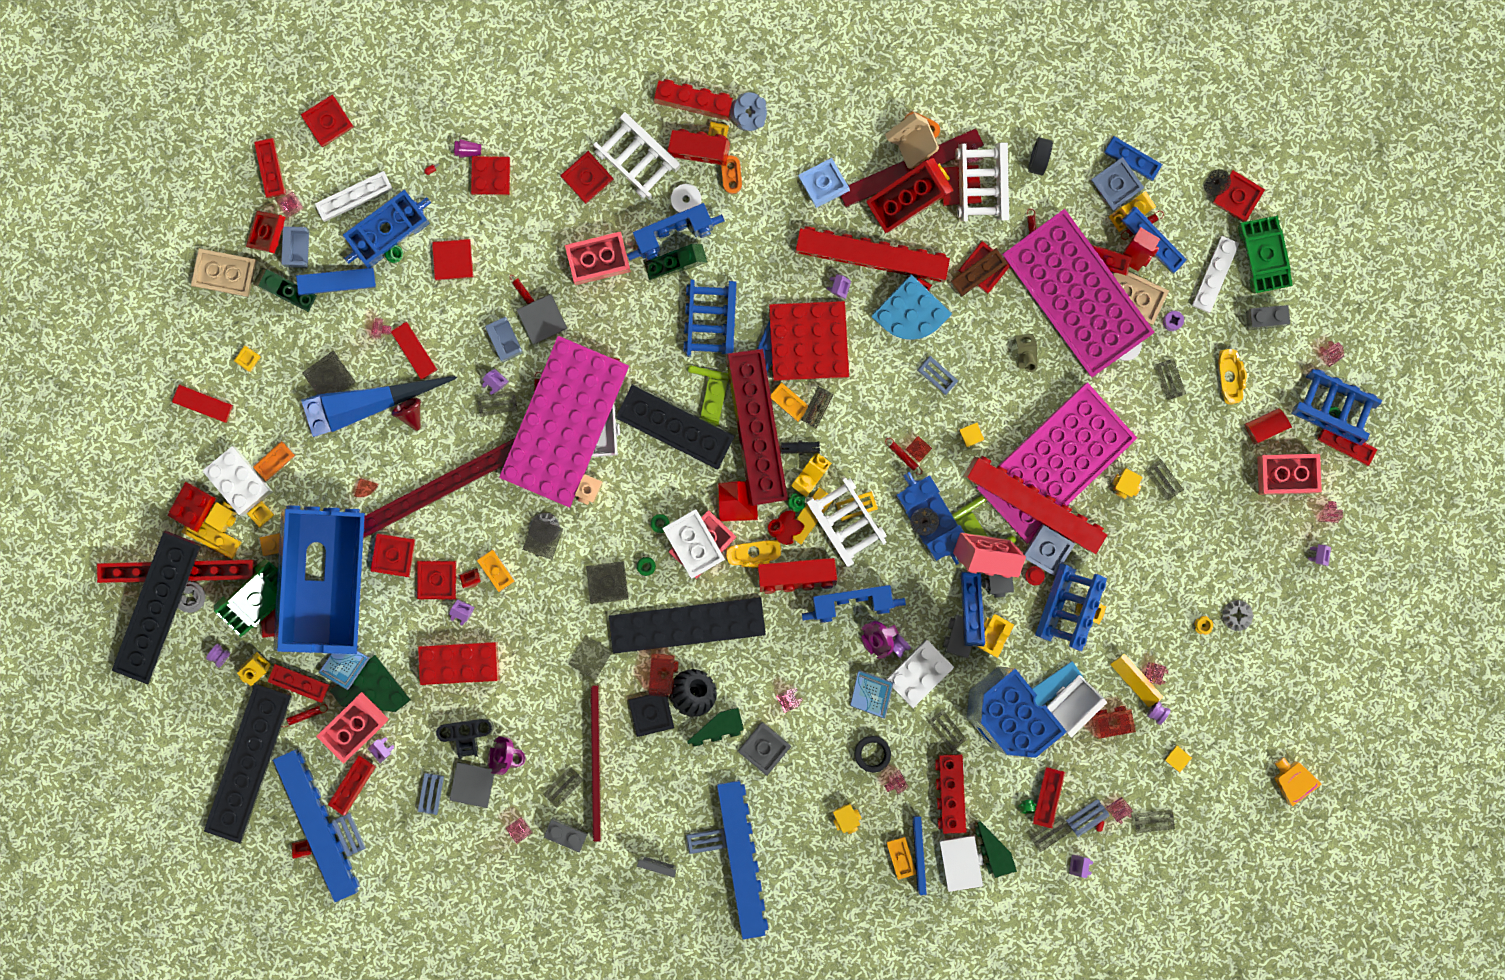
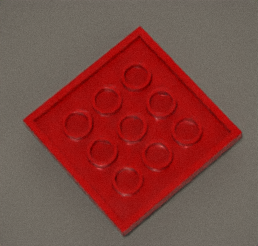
(808, 341)

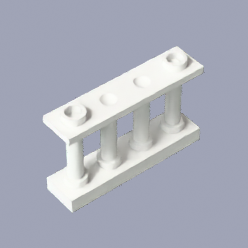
(641, 138)
(999, 172)
(828, 521)

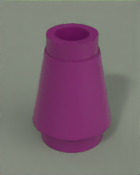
(466, 148)

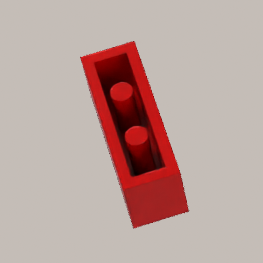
(699, 147)

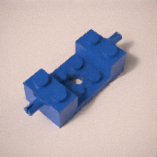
(695, 216)
(404, 218)
(925, 495)
(880, 600)

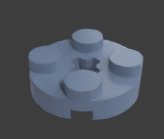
(758, 111)

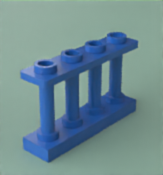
(727, 310)
(1322, 417)
(1055, 602)

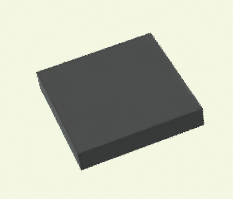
(542, 318)
(764, 748)
(472, 785)
(657, 866)

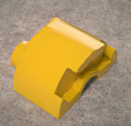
(996, 634)

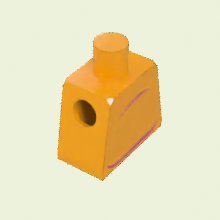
(1294, 781)

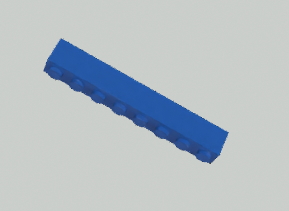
(316, 825)
(741, 859)

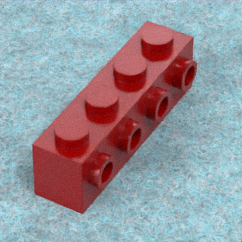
(693, 100)
(797, 575)
(951, 793)

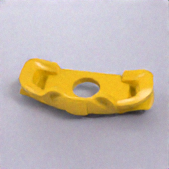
(1230, 362)
(739, 555)

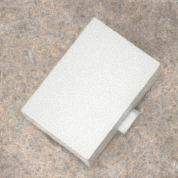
(608, 440)
(1076, 705)
(961, 863)

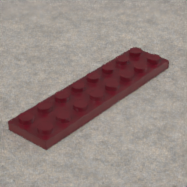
(756, 427)

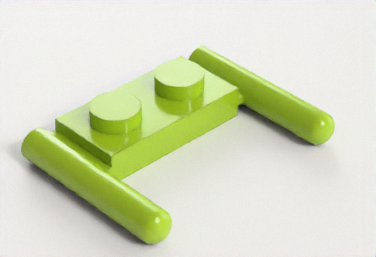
(714, 393)
(968, 521)

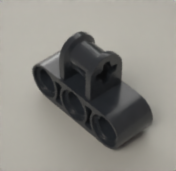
(465, 741)

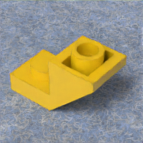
(1142, 202)
(811, 474)

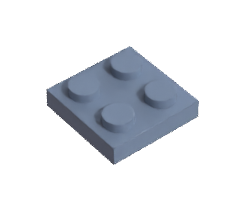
(1117, 183)
(1048, 549)

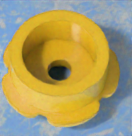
(1208, 625)

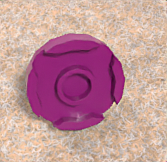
(878, 638)
(502, 754)

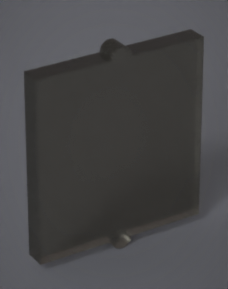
(542, 539)
(590, 657)

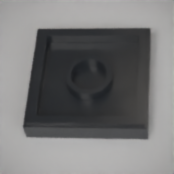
(651, 714)

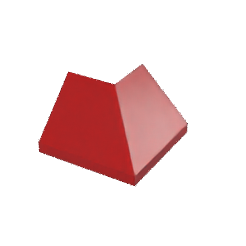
(735, 502)

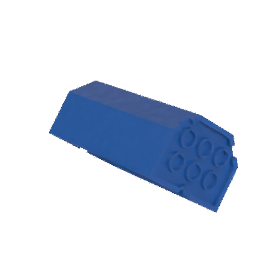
(326, 612)
(1007, 716)

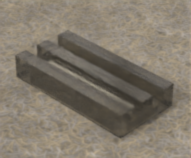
(1166, 390)
(817, 407)
(499, 411)
(1179, 488)
(957, 743)
(575, 774)
(1154, 813)
(1055, 839)

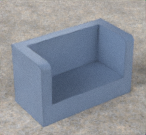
(295, 247)
(504, 339)

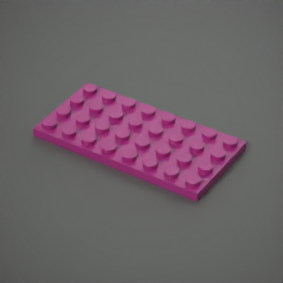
(1078, 293)
(564, 421)
(1064, 455)

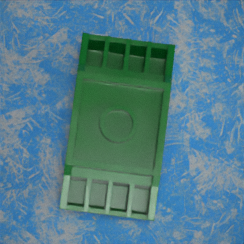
(1266, 254)
(251, 600)

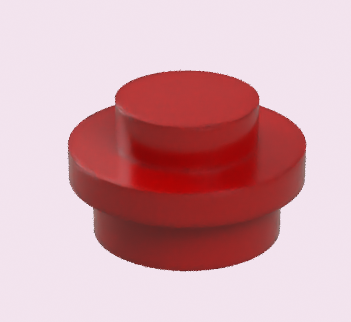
(1034, 575)

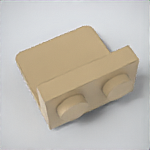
(913, 139)

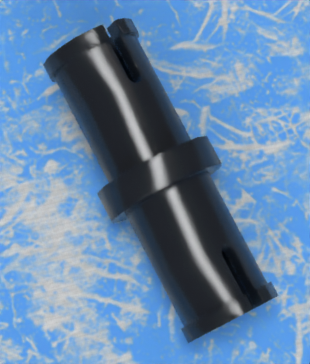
(800, 447)

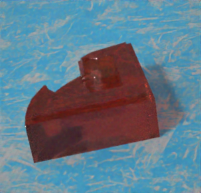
(365, 488)

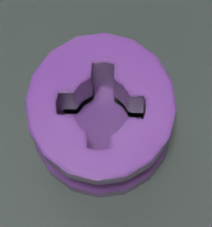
(1169, 322)
(900, 646)
(218, 655)
(1158, 713)

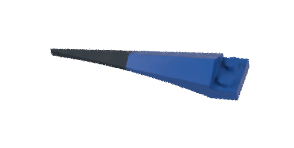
(339, 409)

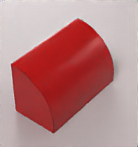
(1267, 425)

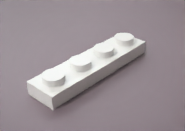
(353, 196)
(1215, 274)

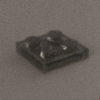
(329, 375)
(607, 582)

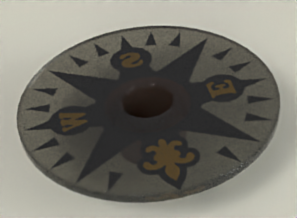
(1217, 182)
(924, 521)

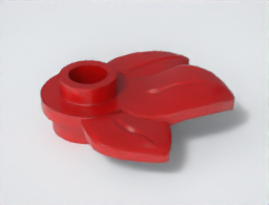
(785, 527)

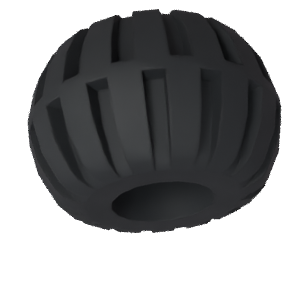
(693, 682)

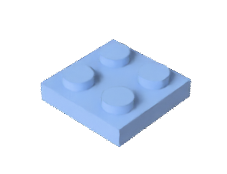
(823, 182)

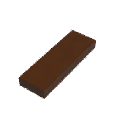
(978, 272)

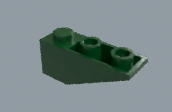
(676, 261)
(283, 289)
(722, 724)
(999, 857)

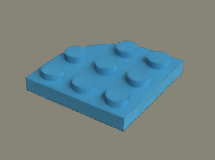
(911, 311)

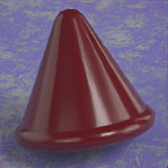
(409, 413)

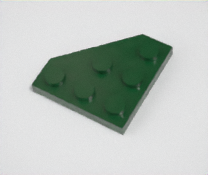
(376, 685)

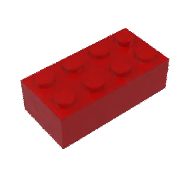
(909, 195)
(458, 663)

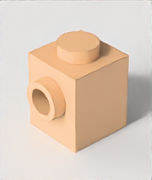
(588, 489)

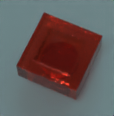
(918, 449)

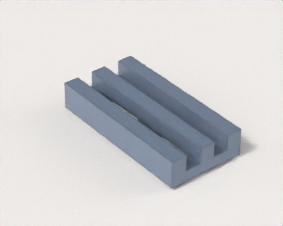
(943, 370)
(1093, 805)
(428, 809)
(705, 833)
(349, 836)

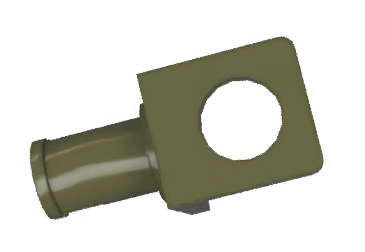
(1027, 352)

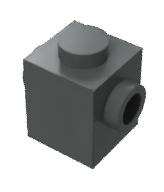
(998, 585)

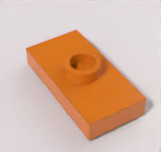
(274, 461)

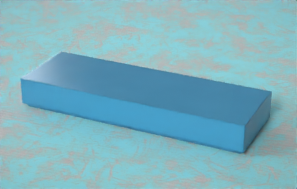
(1050, 686)

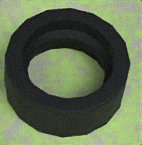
(1040, 156)
(869, 768)

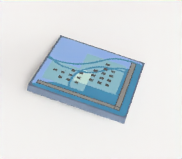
(343, 668)
(871, 694)

